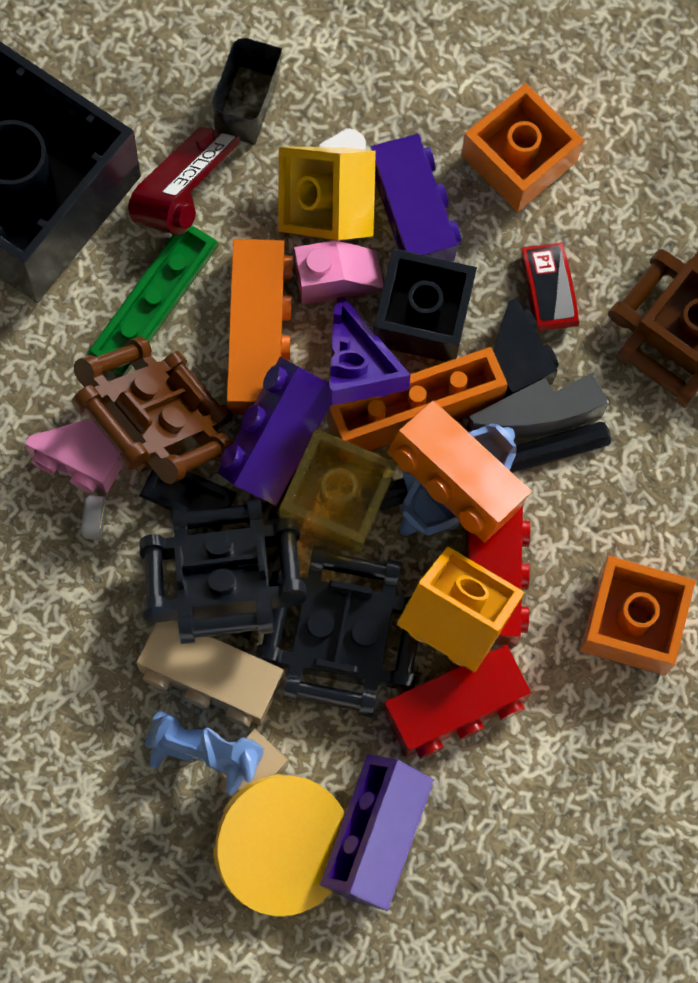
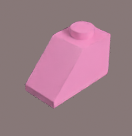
(336, 271)

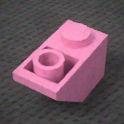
(79, 452)

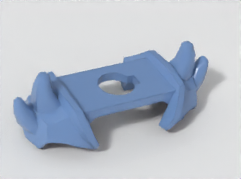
(429, 516)
(233, 759)

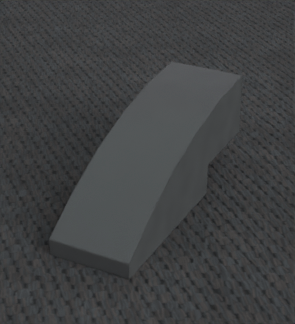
(542, 411)

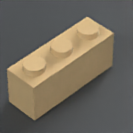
(210, 674)

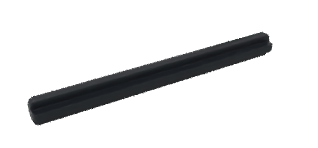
(533, 454)

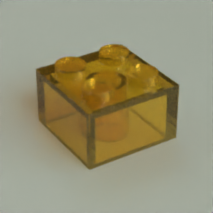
(338, 491)

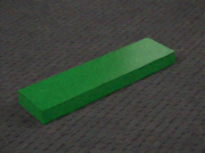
(157, 292)

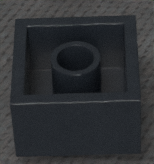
(424, 305)

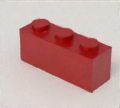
(503, 557)
(457, 703)

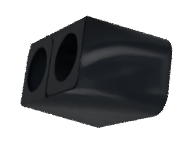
(256, 57)

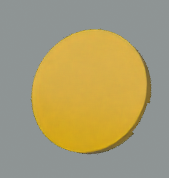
(277, 844)

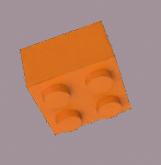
(521, 147)
(637, 615)

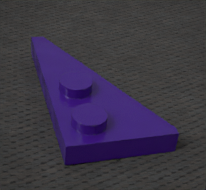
(360, 360)

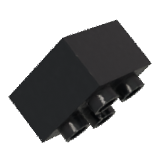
(59, 173)

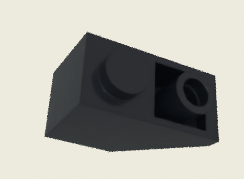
(521, 352)

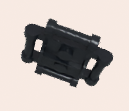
(222, 573)
(342, 634)

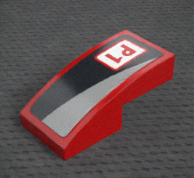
(550, 286)

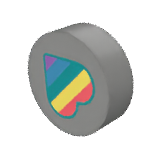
(93, 517)

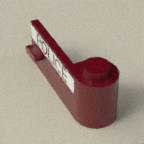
(164, 196)

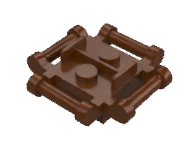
(667, 326)
(152, 410)

